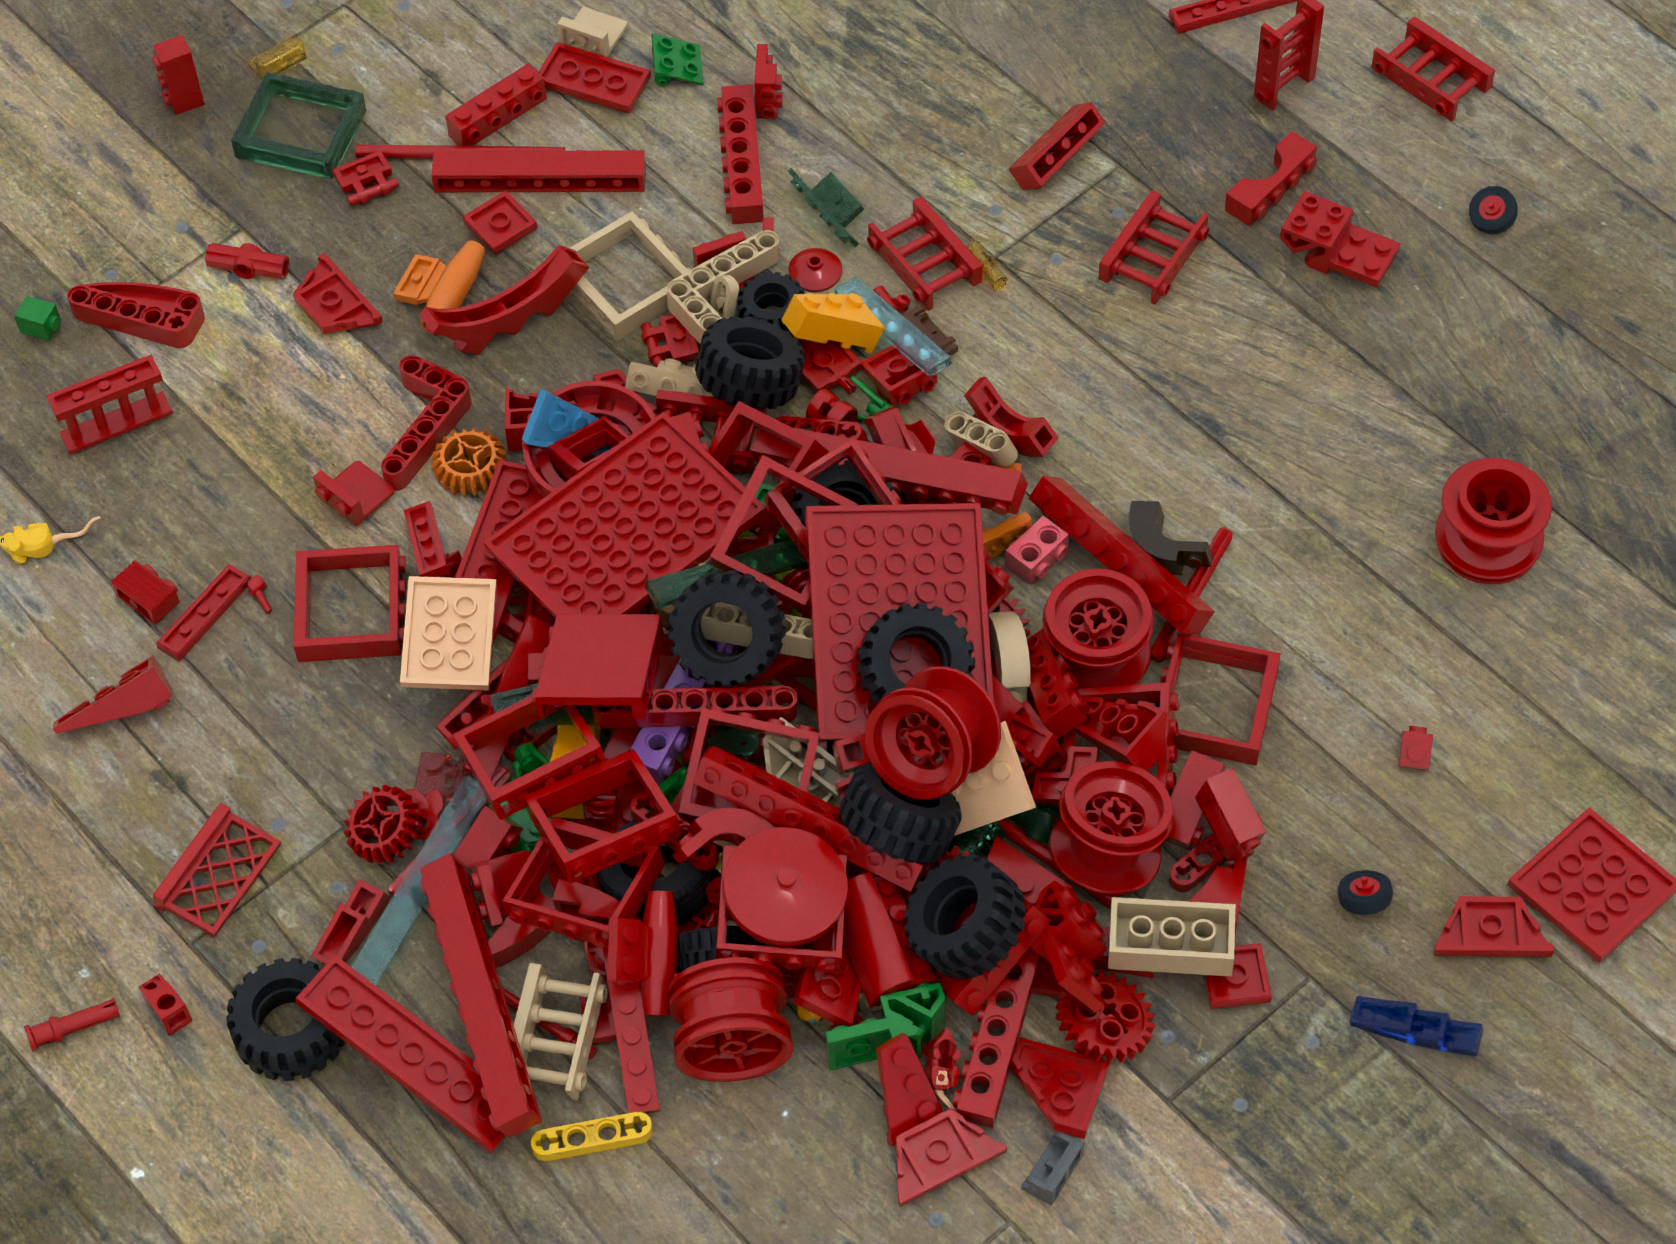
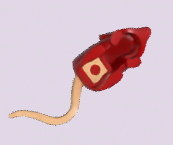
(941, 1064)

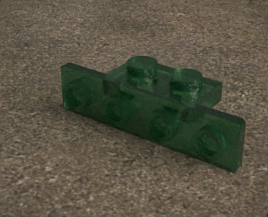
(835, 202)

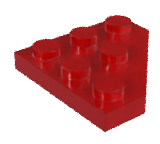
(1060, 1084)

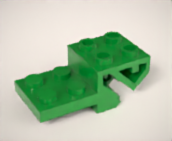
(912, 1012)

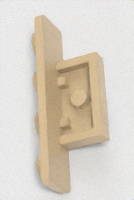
(667, 376)

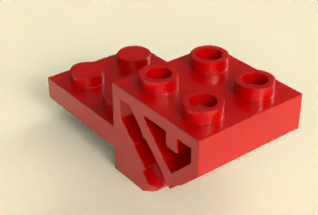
(1335, 241)
(1071, 942)

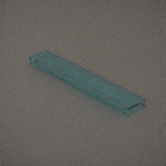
(899, 330)

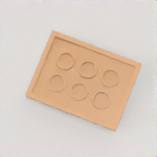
(448, 633)
(994, 790)

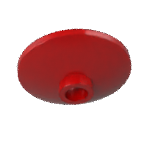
(815, 269)

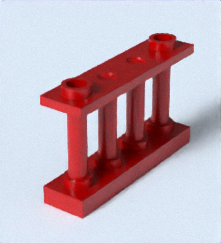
(1444, 51)
(1301, 59)
(1138, 228)
(936, 233)
(103, 389)
(711, 410)

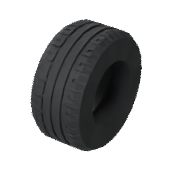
(685, 882)

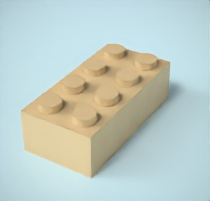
(1171, 936)

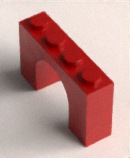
(974, 991)

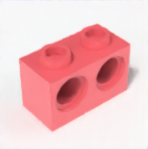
(1034, 546)

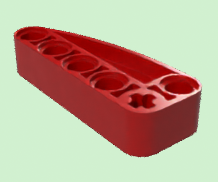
(140, 310)

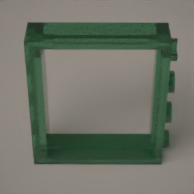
(290, 156)

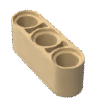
(981, 436)

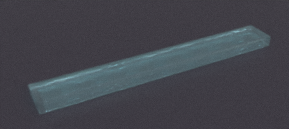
(409, 896)

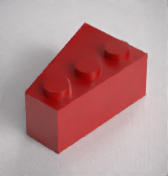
(517, 412)

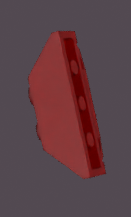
(469, 708)

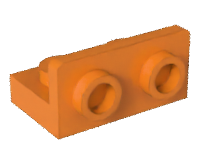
(1003, 535)

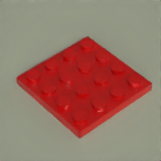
(1594, 884)

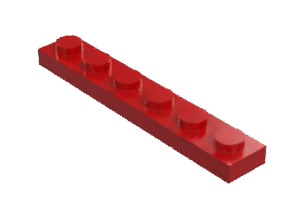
(633, 1045)

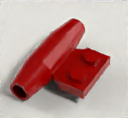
(646, 951)

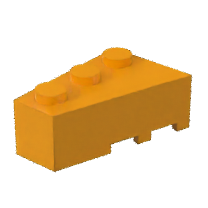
(833, 318)

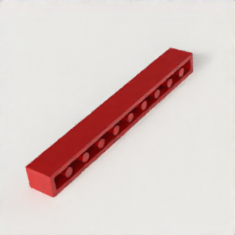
(917, 472)
(480, 996)

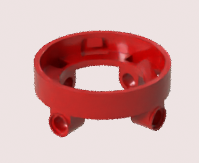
(598, 399)

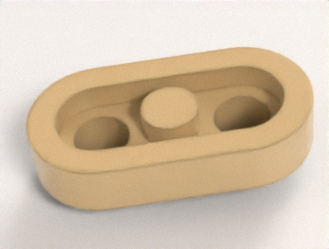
(724, 296)

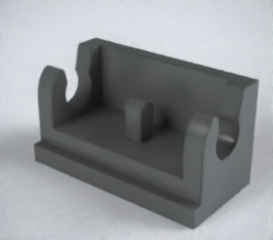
(1054, 1167)

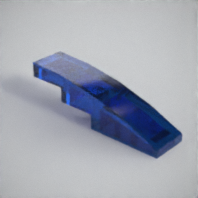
(1416, 1027)

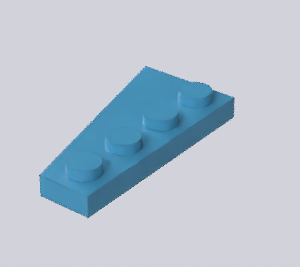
(554, 420)

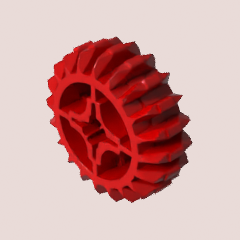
(391, 828)

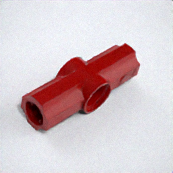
(247, 261)

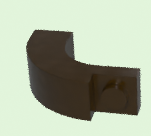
(1146, 526)

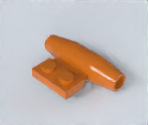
(440, 285)

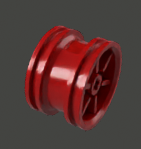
(730, 1019)

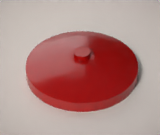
(785, 886)

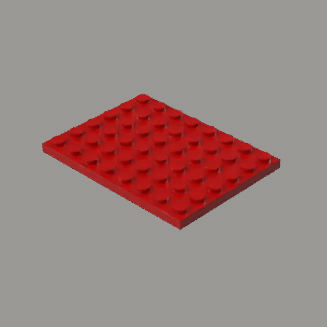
(623, 521)
(873, 562)

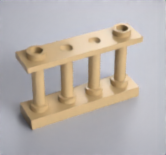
(531, 1012)

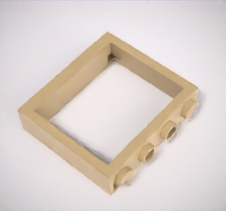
(645, 311)

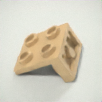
(591, 31)

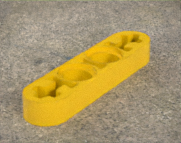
(591, 1131)

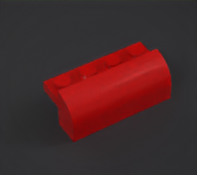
(878, 940)

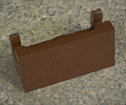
(928, 328)

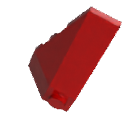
(136, 693)
(1125, 730)

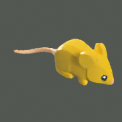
(35, 541)

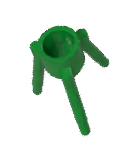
(876, 403)
(528, 759)

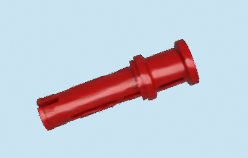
(57, 1028)

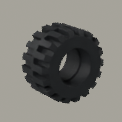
(767, 292)
(700, 944)

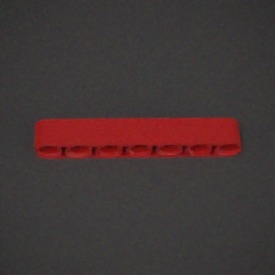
(681, 699)

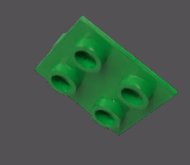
(676, 60)

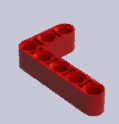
(448, 403)

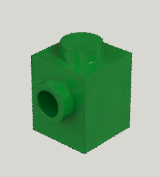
(37, 318)

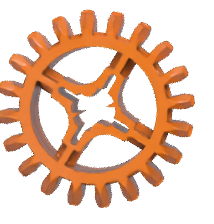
(467, 461)

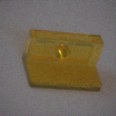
(279, 57)

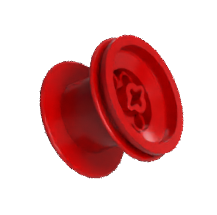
(1508, 533)
(1104, 611)
(911, 730)
(1111, 828)

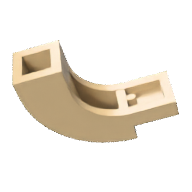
(1010, 652)

